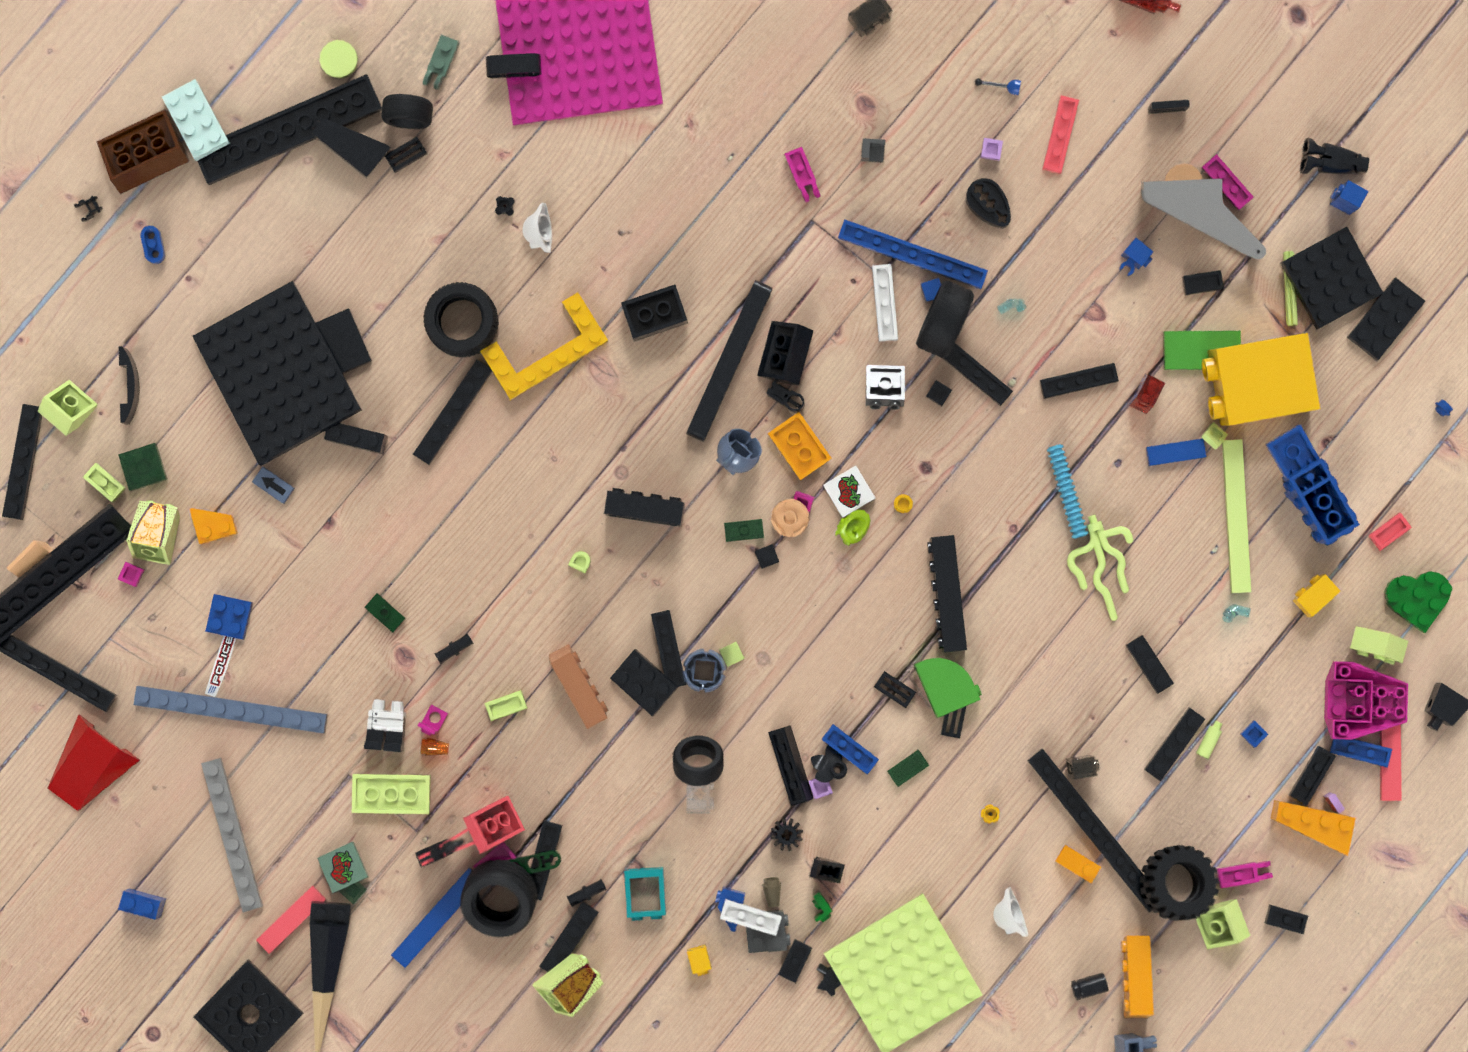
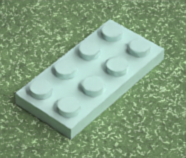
(195, 120)

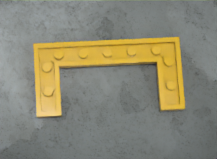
(589, 340)

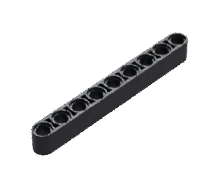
(729, 361)

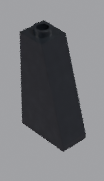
(353, 147)

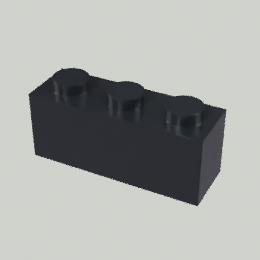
(357, 438)

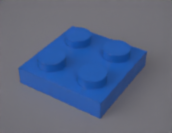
(228, 616)

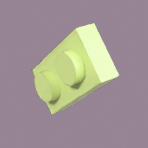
(104, 482)

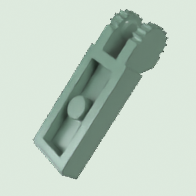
(441, 60)

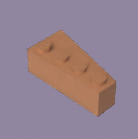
(577, 686)

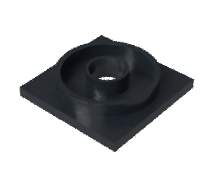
(223, 1016)

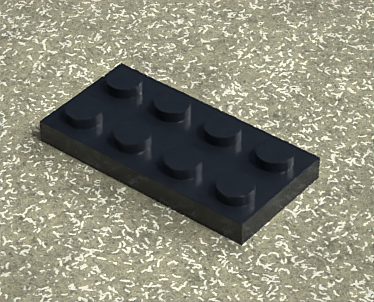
(1386, 319)

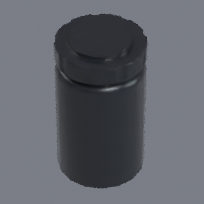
(1089, 986)

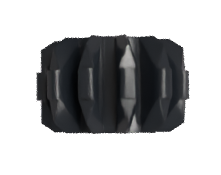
(793, 837)

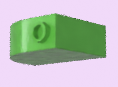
(946, 685)

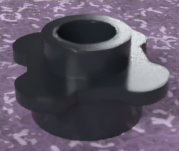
(500, 202)

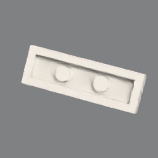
(750, 917)

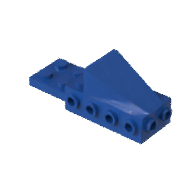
(1312, 487)

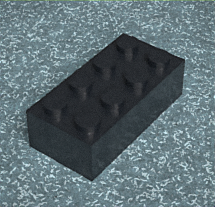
(644, 508)

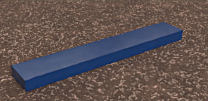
(431, 923)

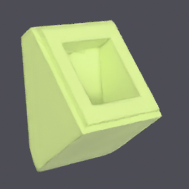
(731, 654)

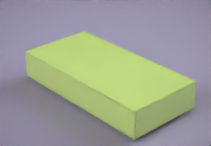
(506, 705)

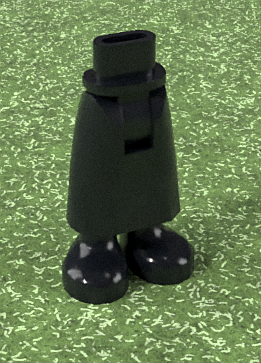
(1331, 159)

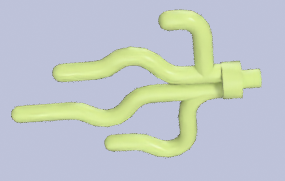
(1098, 538)

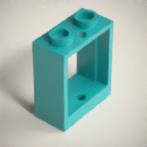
(643, 873)

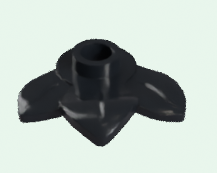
(826, 763)

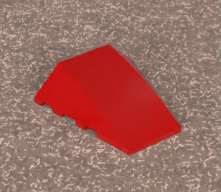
(88, 765)

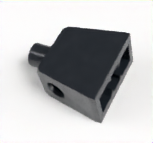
(1445, 706)

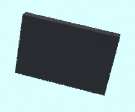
(344, 340)

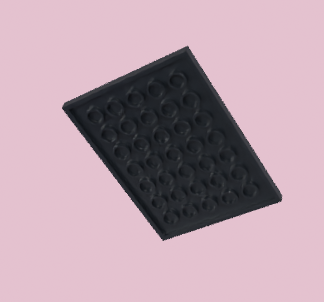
(276, 373)

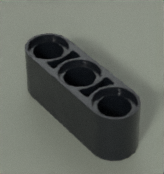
(513, 65)

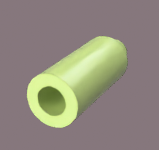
(1210, 740)

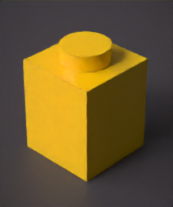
(699, 960)

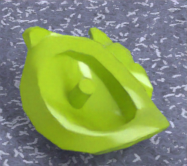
(853, 527)

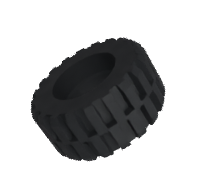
(1202, 876)

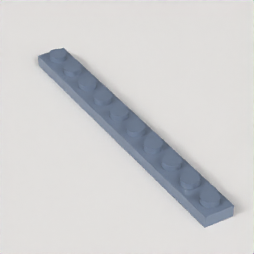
(230, 709)

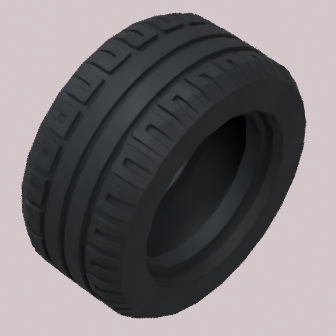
(448, 295)
(945, 319)
(491, 921)

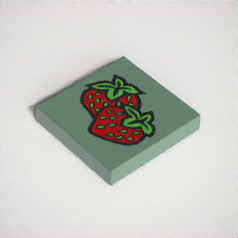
(343, 867)

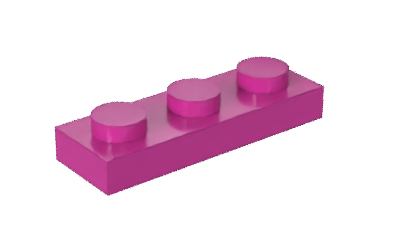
(1231, 185)

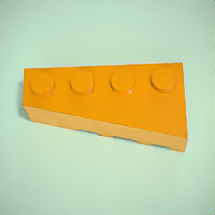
(1322, 826)
(1137, 977)

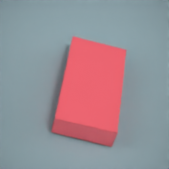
(1390, 531)

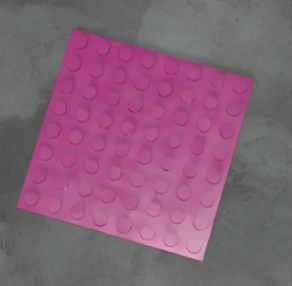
(591, 53)

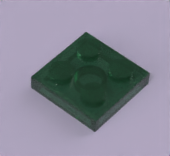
(142, 467)

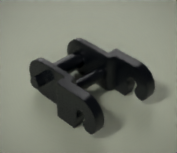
(91, 212)

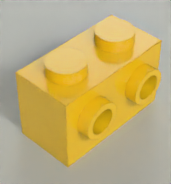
(1316, 594)

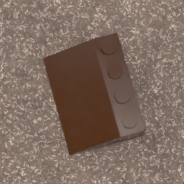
(142, 151)

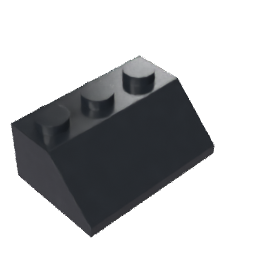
(785, 352)

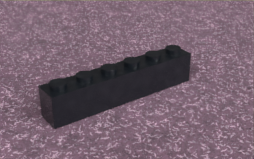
(948, 593)

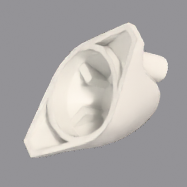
(538, 229)
(1009, 915)

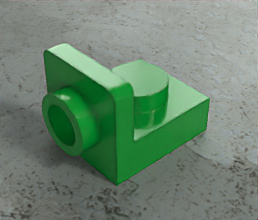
(821, 903)

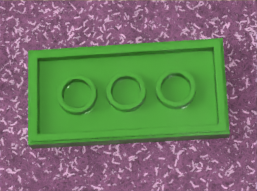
(1187, 348)

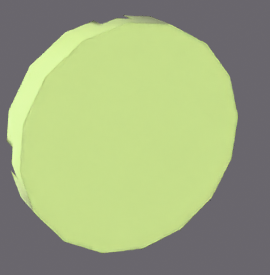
(338, 59)

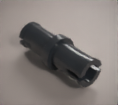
(454, 648)
(586, 893)

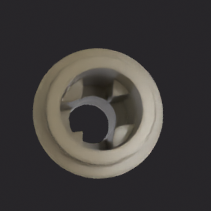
(772, 891)

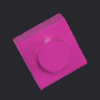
(804, 498)
(131, 574)

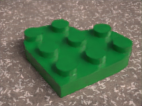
(1418, 598)

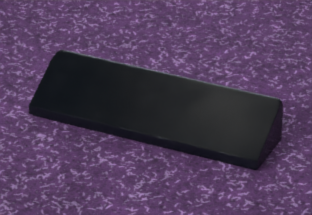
(790, 765)

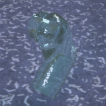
(1012, 303)
(1234, 610)

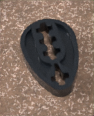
(979, 207)

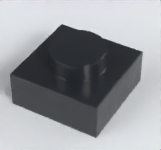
(938, 393)
(767, 556)

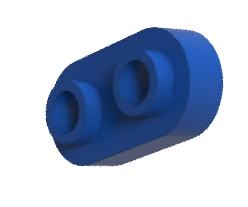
(152, 245)

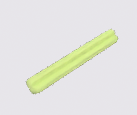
(1290, 296)

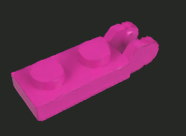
(802, 172)
(1242, 874)

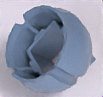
(738, 451)
(705, 685)

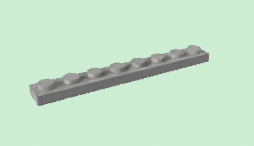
(232, 835)

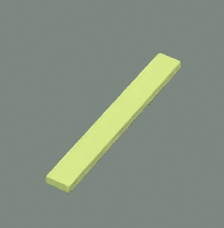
(1236, 516)

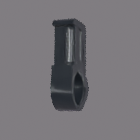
(783, 395)

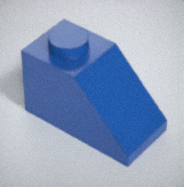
(732, 895)

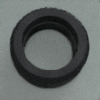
(407, 111)
(698, 746)

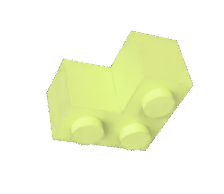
(1380, 644)

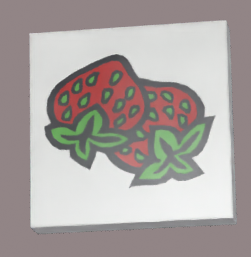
(849, 491)

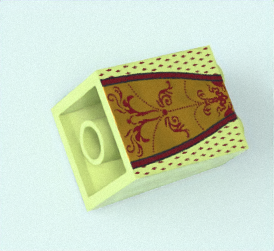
(153, 532)
(569, 985)

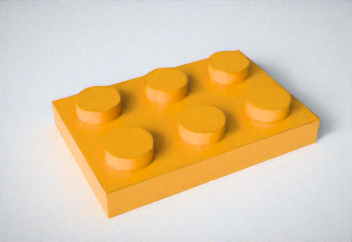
(799, 446)

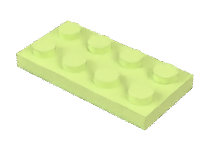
(391, 793)

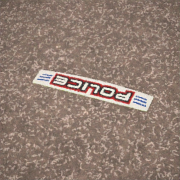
(220, 665)

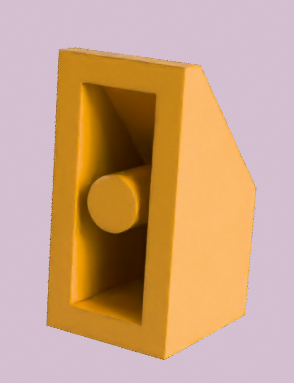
(1078, 864)

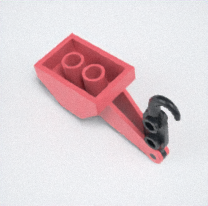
(487, 827)

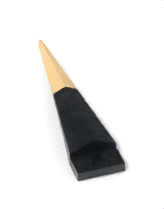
(327, 938)

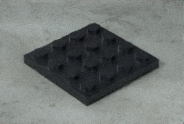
(1331, 278)

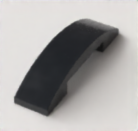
(128, 409)

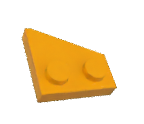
(212, 525)

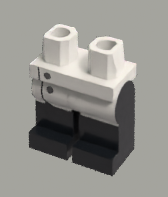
(386, 722)

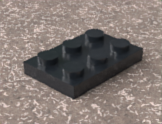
(644, 682)

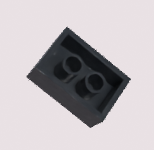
(654, 312)

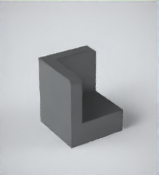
(872, 150)

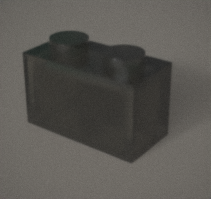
(869, 15)
(1082, 766)

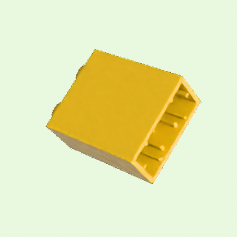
(1261, 380)

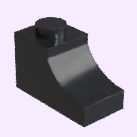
(826, 870)

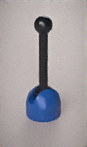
(1013, 86)

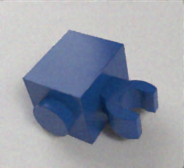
(1136, 255)

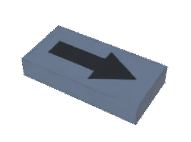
(273, 485)

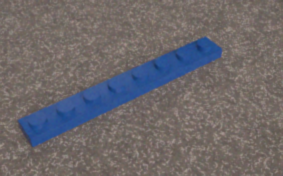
(912, 254)

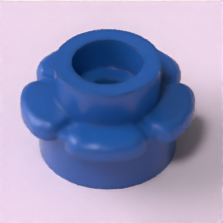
(1443, 408)

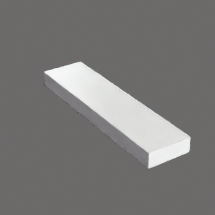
(885, 302)

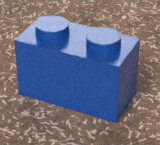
(1348, 197)
(142, 904)

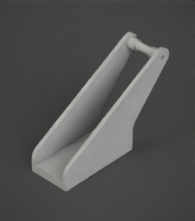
(1202, 207)

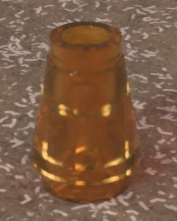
(433, 747)

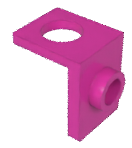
(429, 727)

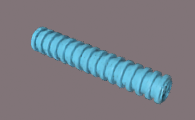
(1067, 491)

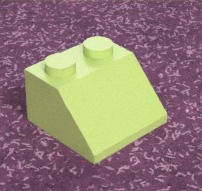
(66, 407)
(1223, 925)

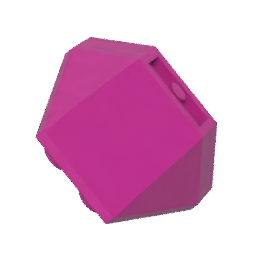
(1362, 701)

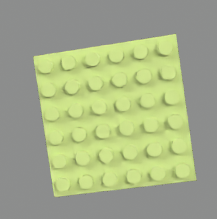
(903, 974)

